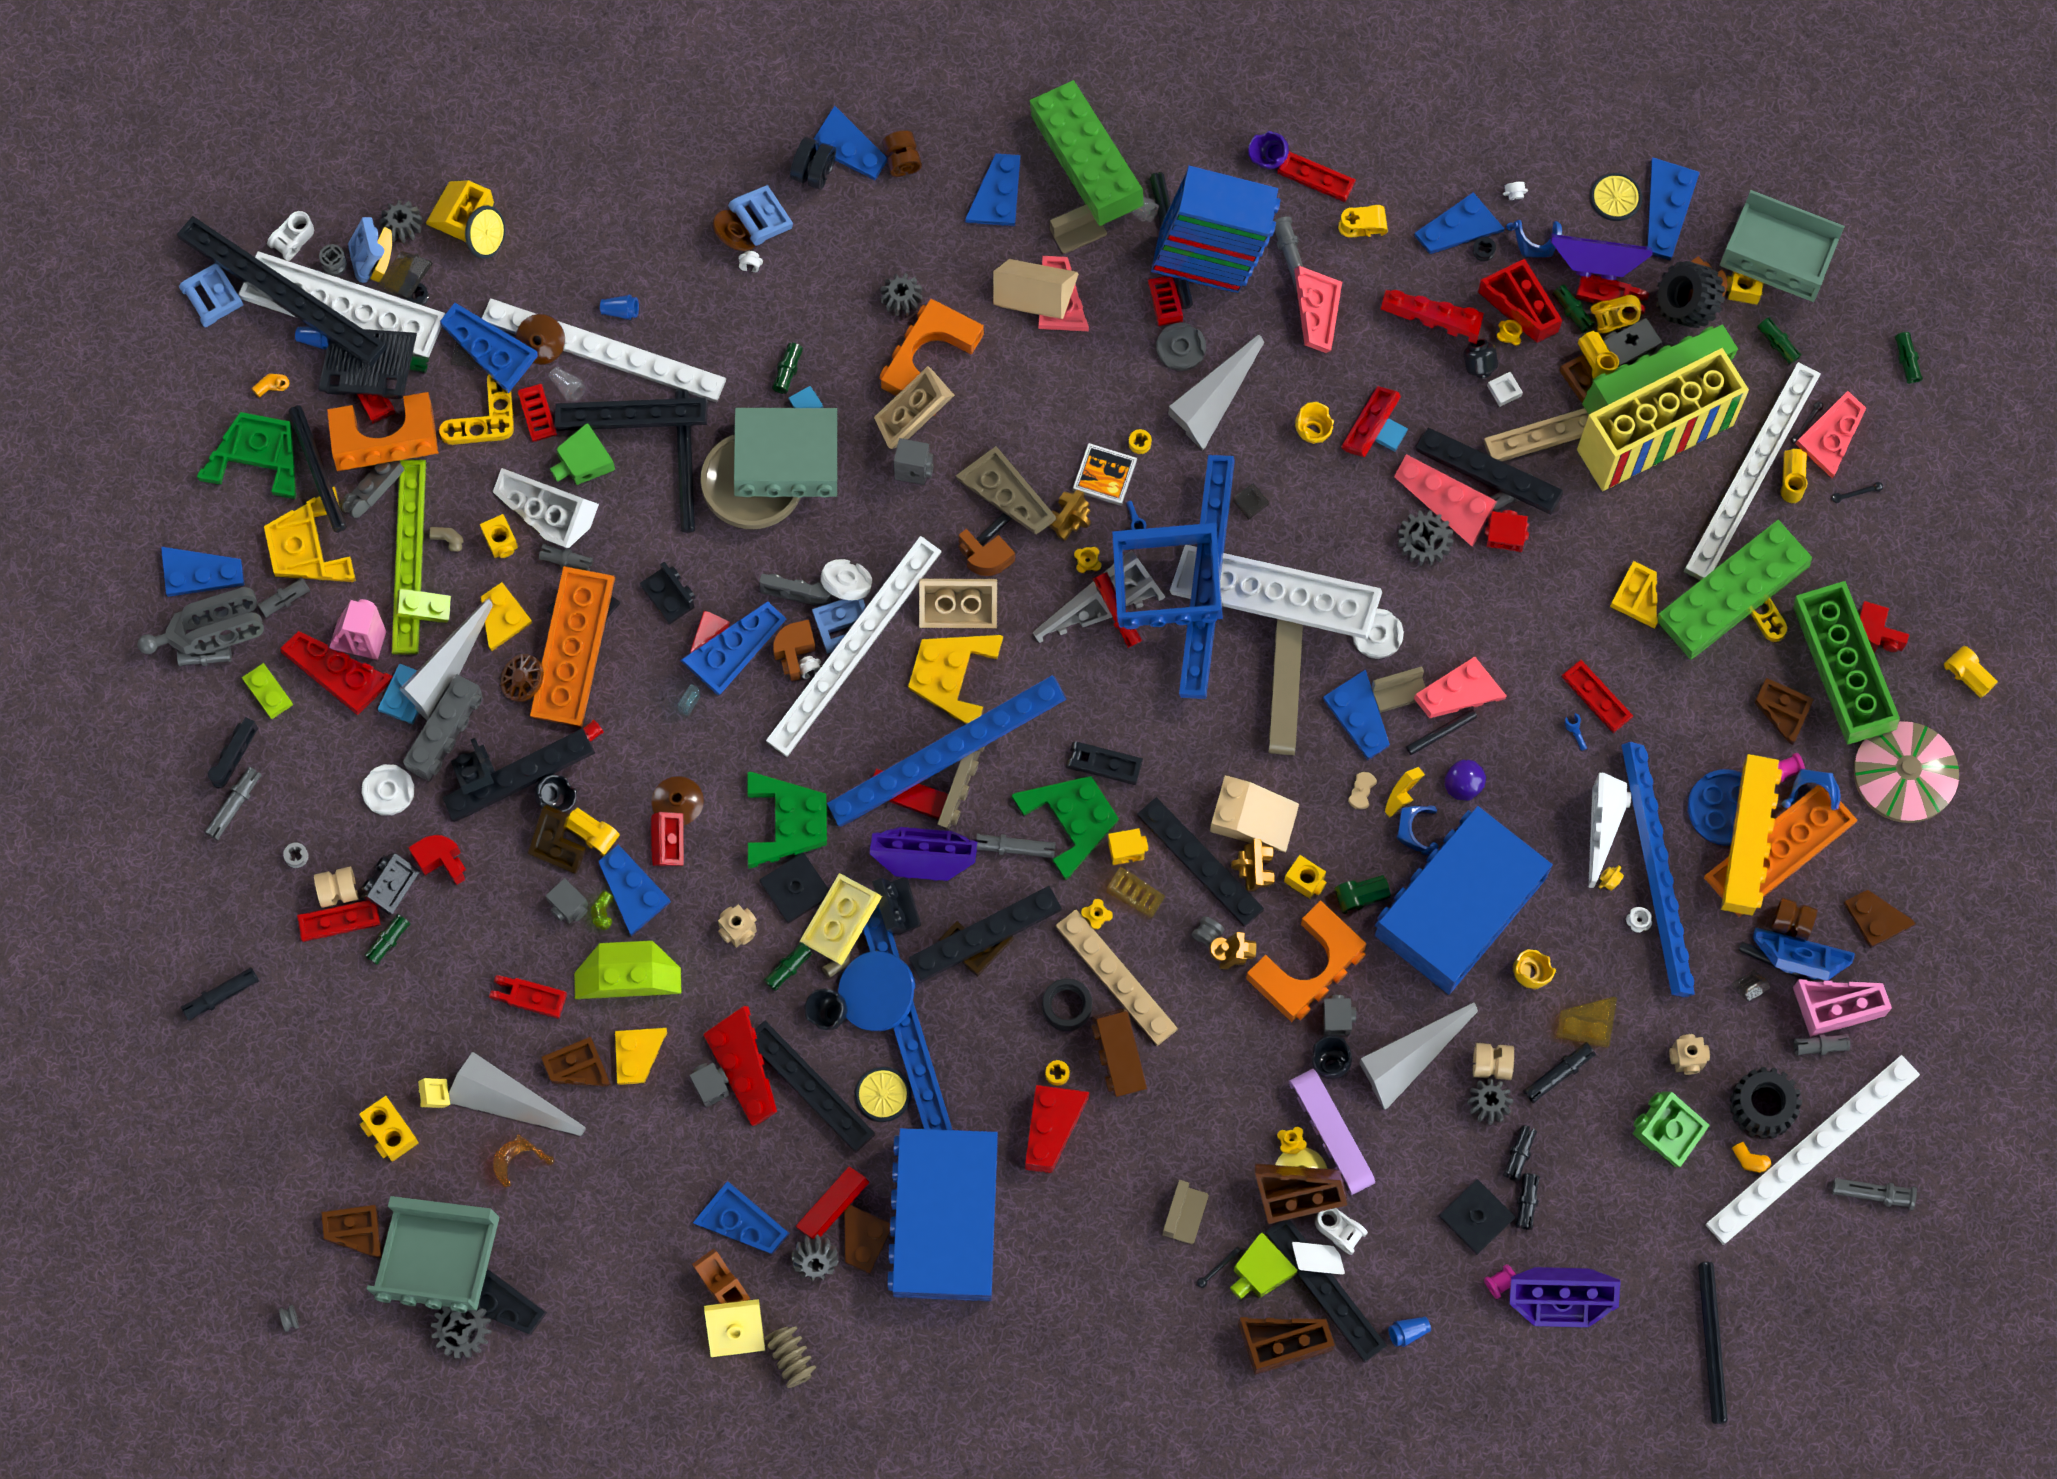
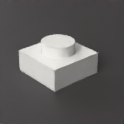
(1504, 389)

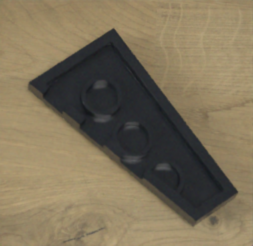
(509, 1305)

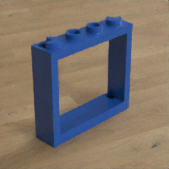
(1162, 538)

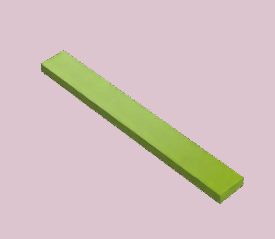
(409, 551)

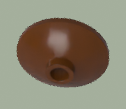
(732, 231)
(550, 333)
(691, 801)

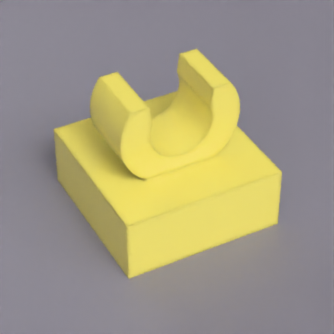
(434, 1093)

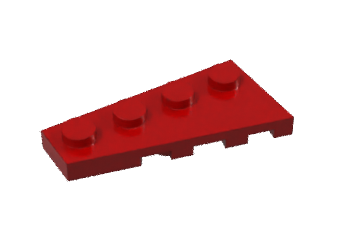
(1433, 313)
(339, 674)
(738, 1056)

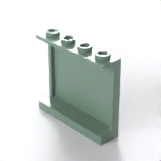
(1782, 246)
(785, 452)
(435, 1254)

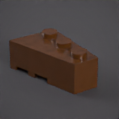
(1118, 1052)
(1298, 1191)
(1283, 1341)

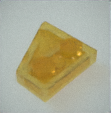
(1588, 1023)

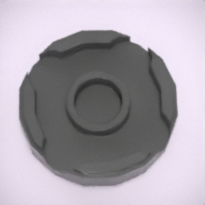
(1179, 355)

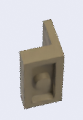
(1076, 229)
(1398, 689)
(1185, 1213)

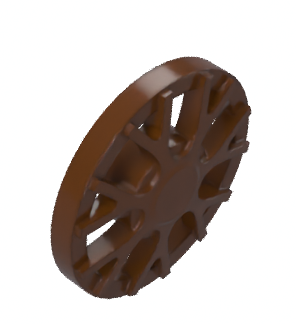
(521, 677)

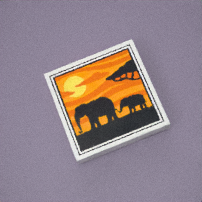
(1105, 474)

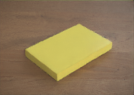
(840, 919)

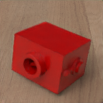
(1507, 530)

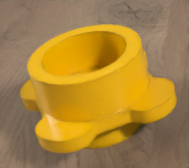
(1515, 330)
(1091, 553)
(1611, 878)
(1093, 920)
(1295, 1146)

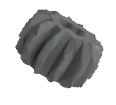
(410, 224)
(910, 290)
(1479, 1101)
(814, 1257)

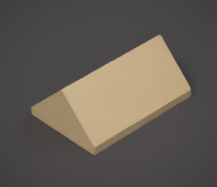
(1033, 288)
(912, 407)
(957, 603)

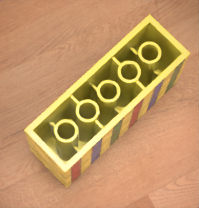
(1662, 419)

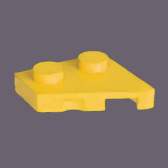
(1638, 595)
(505, 617)
(636, 1053)

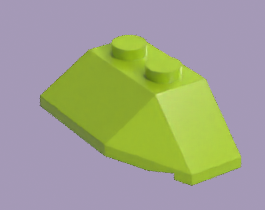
(627, 971)

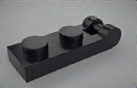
(233, 753)
(1105, 763)

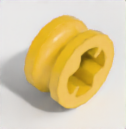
(1147, 444)
(1063, 1067)

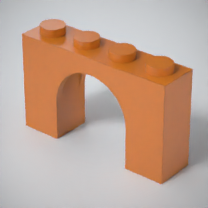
(934, 323)
(412, 440)
(1294, 995)

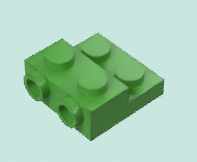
(1670, 1128)

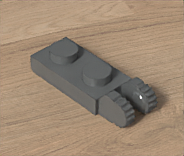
(371, 488)
(794, 590)

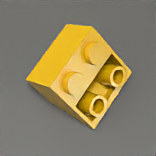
(457, 205)

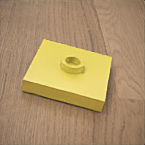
(734, 1328)

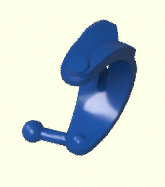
(1530, 249)
(1824, 779)
(1405, 832)

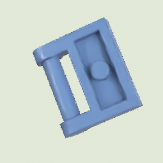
(766, 209)
(364, 244)
(218, 290)
(836, 617)

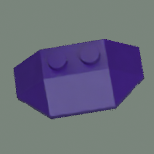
(1599, 256)
(923, 852)
(1564, 1296)

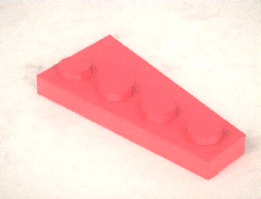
(1456, 502)

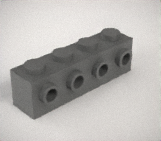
(443, 728)

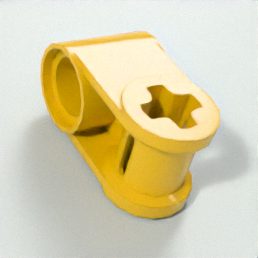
(1364, 221)
(1614, 313)

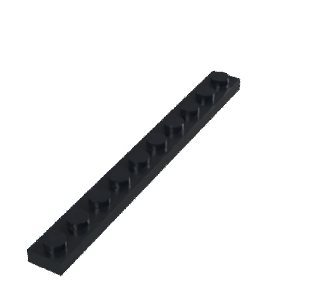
(282, 291)

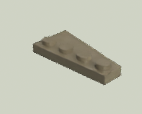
(1007, 490)
(959, 789)

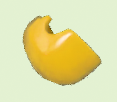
(1314, 414)
(1542, 966)

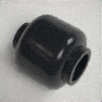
(1480, 358)

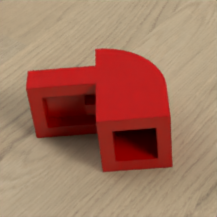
(1873, 620)
(434, 852)

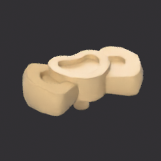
(1363, 783)

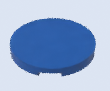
(1714, 805)
(877, 991)

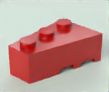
(1522, 299)
(1051, 1125)

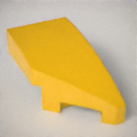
(385, 241)
(1399, 795)

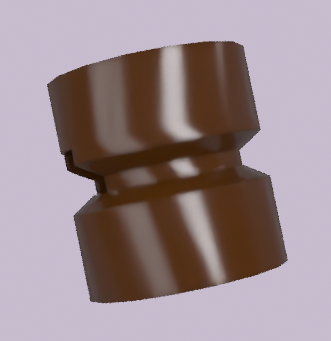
(901, 153)
(1794, 919)

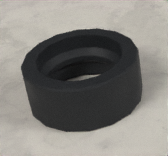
(1067, 984)

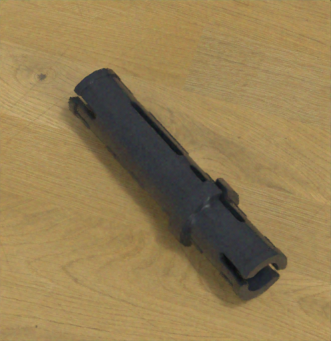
(224, 991)
(1568, 1066)

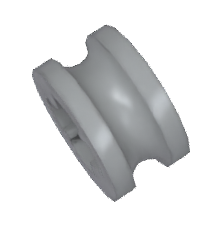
(297, 863)

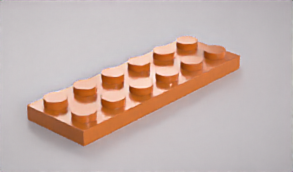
(573, 646)
(1795, 839)

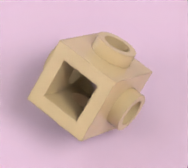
(737, 934)
(1683, 1060)

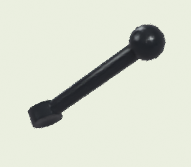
(1818, 406)
(1837, 497)
(1202, 1282)

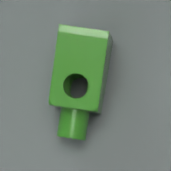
(582, 457)

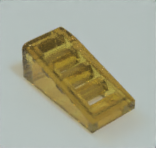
(1113, 890)

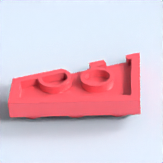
(1318, 307)
(1074, 316)
(1832, 433)
(1459, 689)

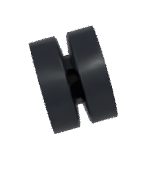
(813, 162)

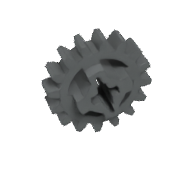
(1432, 529)
(465, 1338)

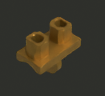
(1072, 515)
(1251, 865)
(1232, 950)

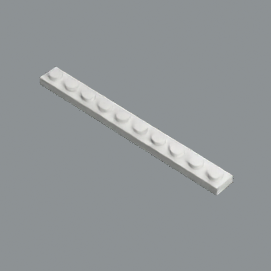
(616, 354)
(1752, 472)
(853, 646)
(1812, 1150)

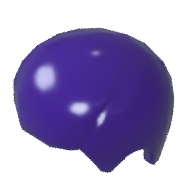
(1271, 146)
(1465, 780)

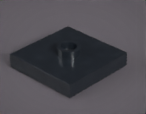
(795, 887)
(1477, 1217)

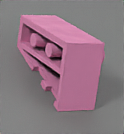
(359, 630)
(1834, 1006)

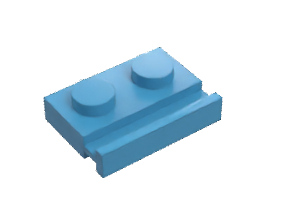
(394, 701)

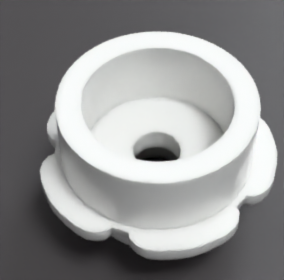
(1515, 190)
(751, 258)
(807, 664)
(1639, 912)

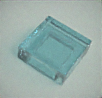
(689, 700)

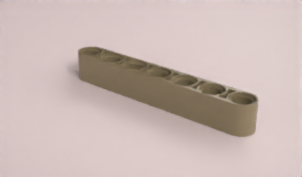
(1285, 688)

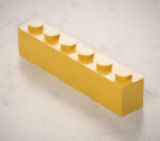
(1750, 835)

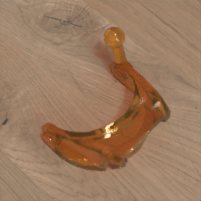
(509, 1151)

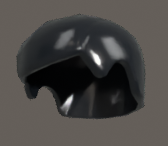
(555, 785)
(834, 1007)
(1339, 1051)

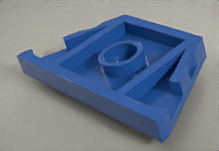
(1802, 956)

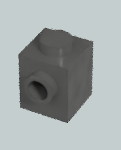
(567, 902)
(1338, 1016)
(709, 1083)

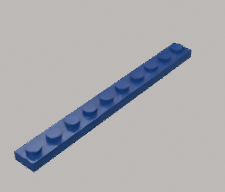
(1200, 634)
(947, 751)
(1658, 870)
(912, 1041)

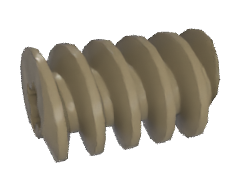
(790, 1356)

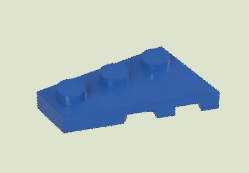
(851, 145)
(998, 193)
(1458, 225)
(199, 572)
(1359, 714)
(633, 890)
(742, 1220)

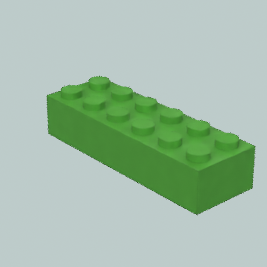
(1086, 153)
(1649, 369)
(1734, 589)
(1846, 662)

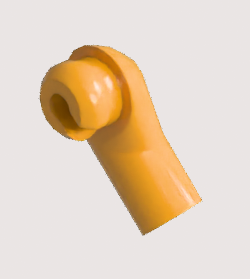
(271, 382)
(1751, 1161)

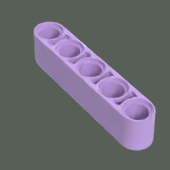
(1333, 1131)

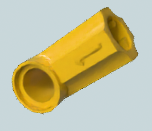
(1598, 354)
(1794, 475)
(1967, 668)
(595, 833)

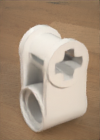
(289, 239)
(1341, 1230)

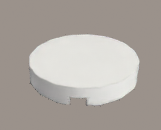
(846, 580)
(1381, 642)
(390, 798)

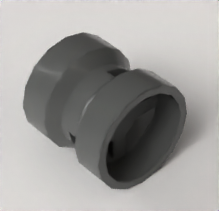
(337, 264)

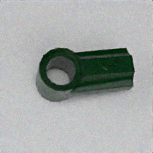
(1357, 895)

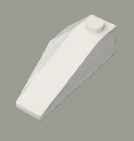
(552, 512)
(1608, 807)

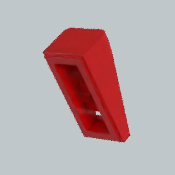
(1166, 317)
(529, 393)

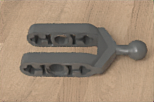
(209, 624)

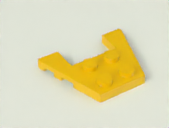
(297, 548)
(942, 668)

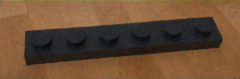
(631, 414)
(1489, 471)
(521, 774)
(1200, 862)
(985, 934)
(812, 1088)
(1329, 1295)

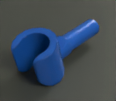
(1134, 517)
(1574, 728)

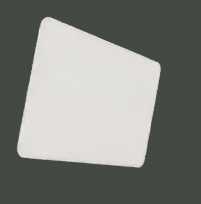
(1318, 1258)

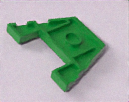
(258, 443)
(1080, 811)
(798, 819)

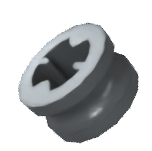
(289, 1318)

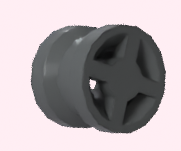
(1207, 931)

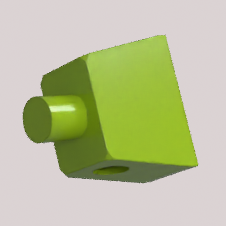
(1261, 1269)

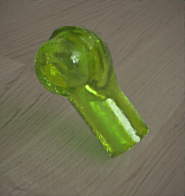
(599, 912)

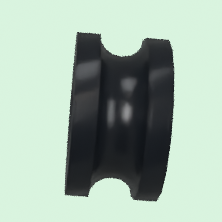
(1483, 256)
(420, 300)

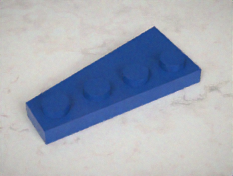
(1669, 200)
(490, 347)
(731, 650)

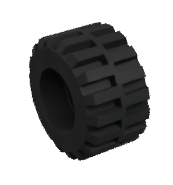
(1705, 297)
(1753, 1120)

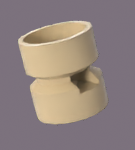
(335, 887)
(1493, 1061)

